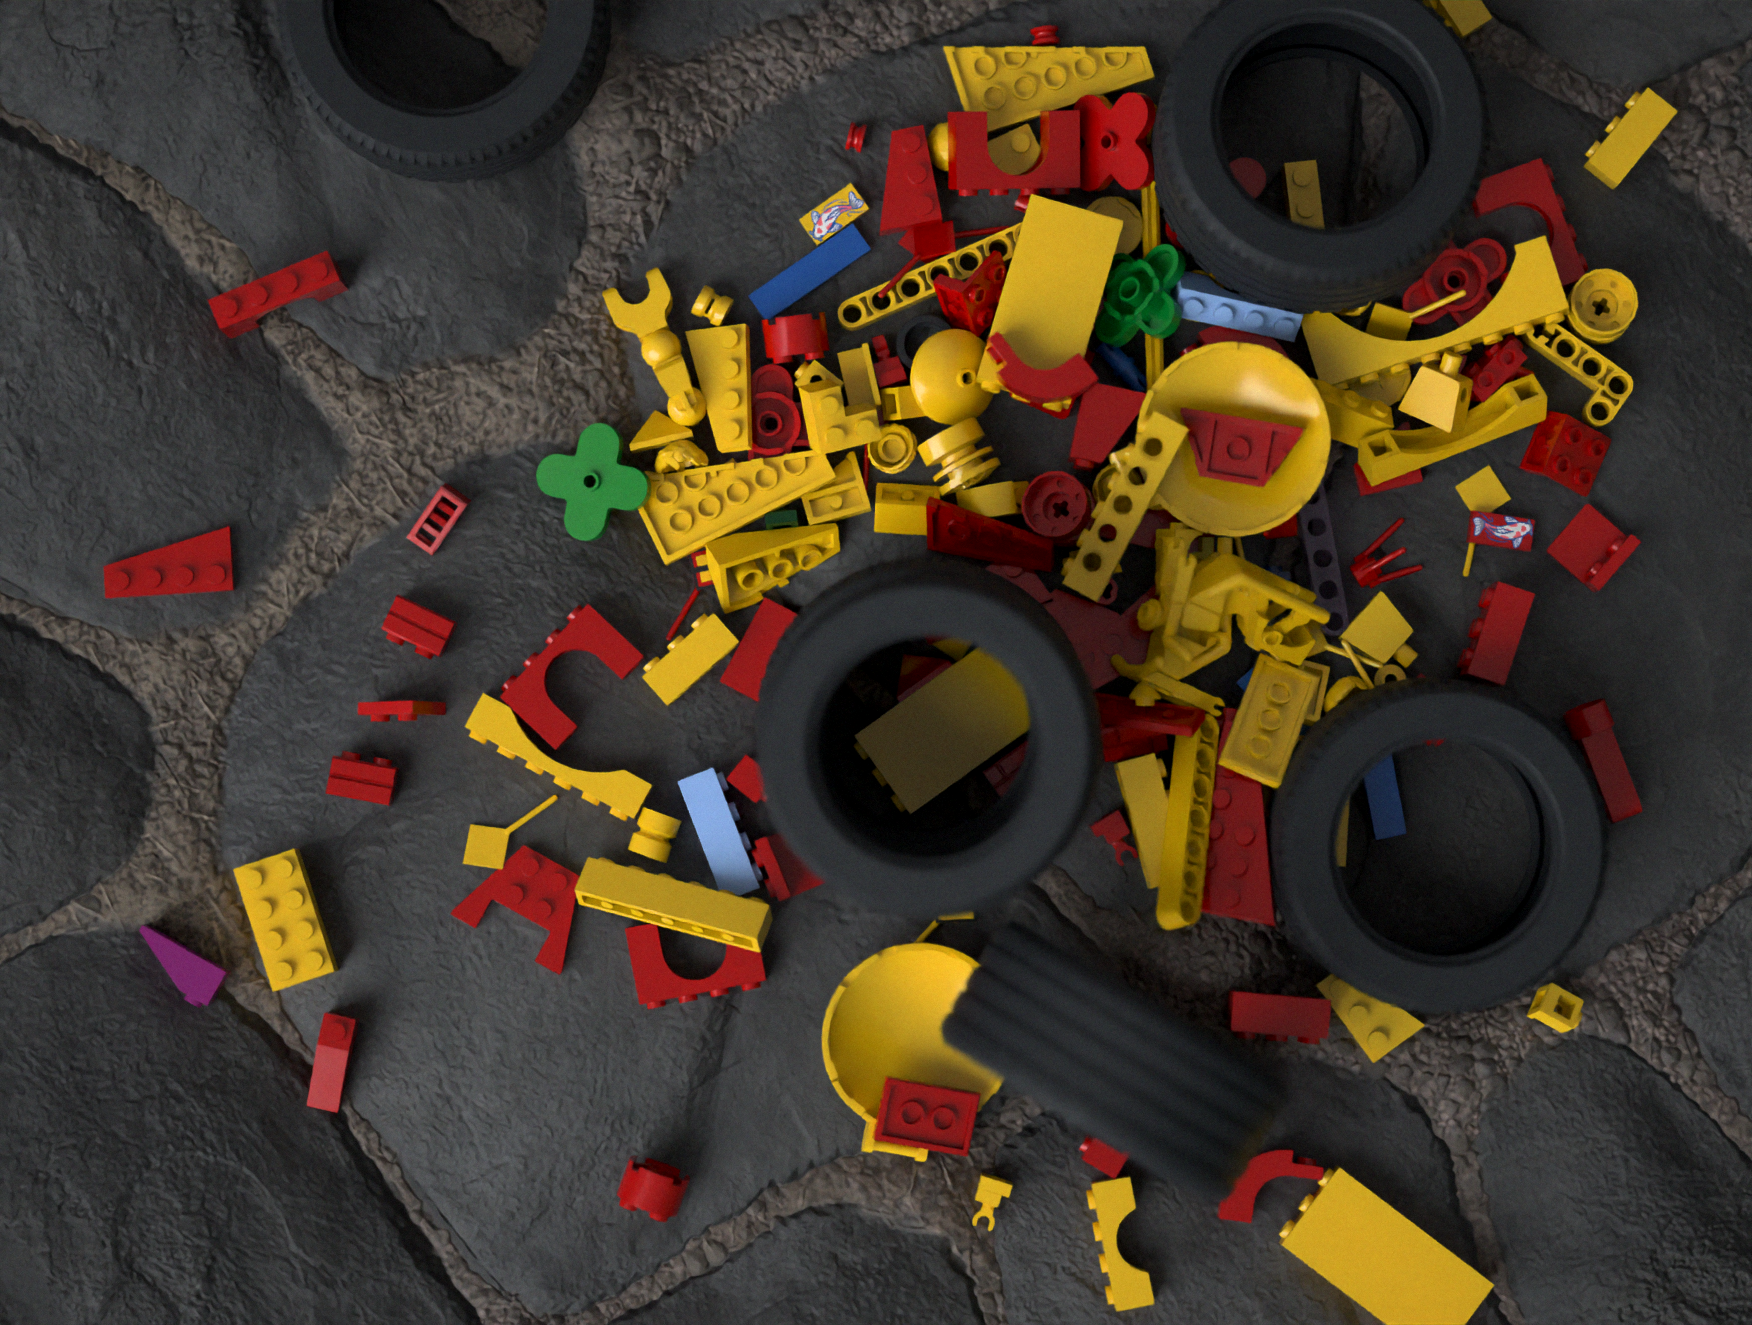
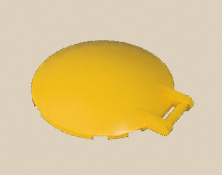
(1248, 384)
(889, 1024)

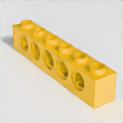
(1172, 437)

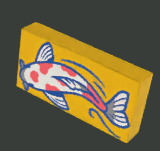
(834, 214)

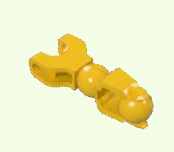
(660, 346)

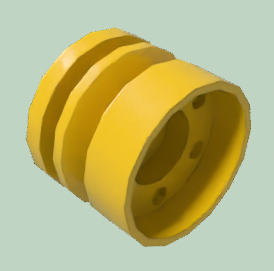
(1619, 302)
(959, 456)

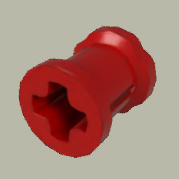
(1112, 595)

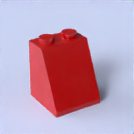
(1101, 422)

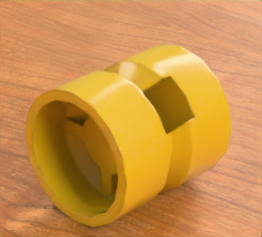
(654, 835)

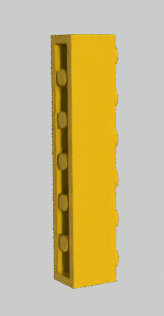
(674, 903)

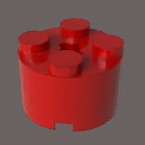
(796, 336)
(652, 1188)

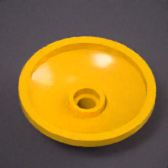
(939, 373)

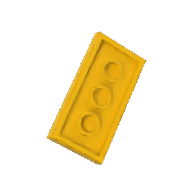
(1268, 721)

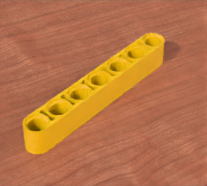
(922, 278)
(1187, 826)

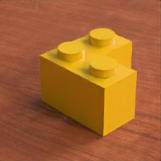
(831, 424)

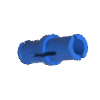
(1123, 367)

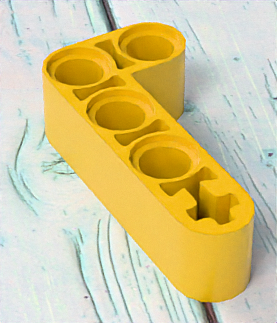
(1574, 366)

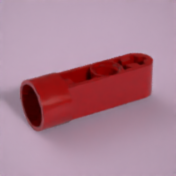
(1592, 729)

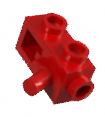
(1497, 366)

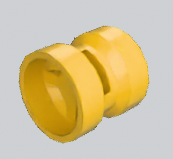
(718, 310)

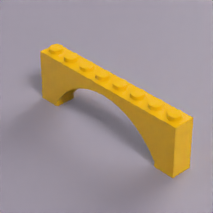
(1527, 298)

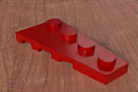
(980, 537)
(180, 568)

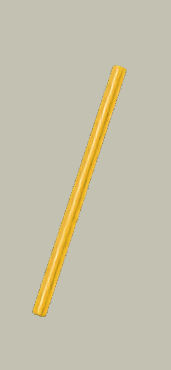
(1151, 239)

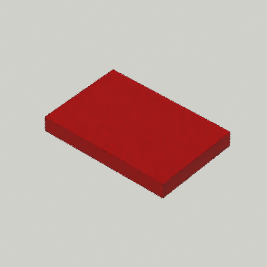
(752, 655)
(926, 1116)

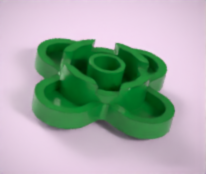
(1141, 296)
(615, 486)

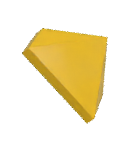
(659, 432)

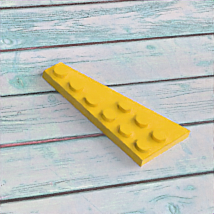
(1024, 80)
(719, 499)

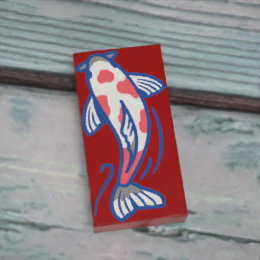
(1500, 531)

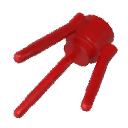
(1367, 570)

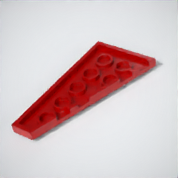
(1238, 848)

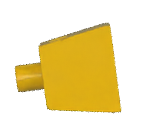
(1440, 394)
(1380, 632)

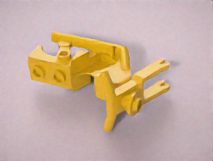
(1227, 588)
(1162, 668)

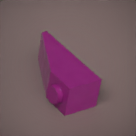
(189, 970)

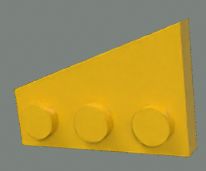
(1372, 1023)

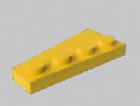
(724, 376)

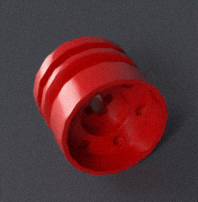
(1048, 497)

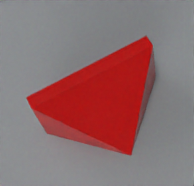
(917, 672)

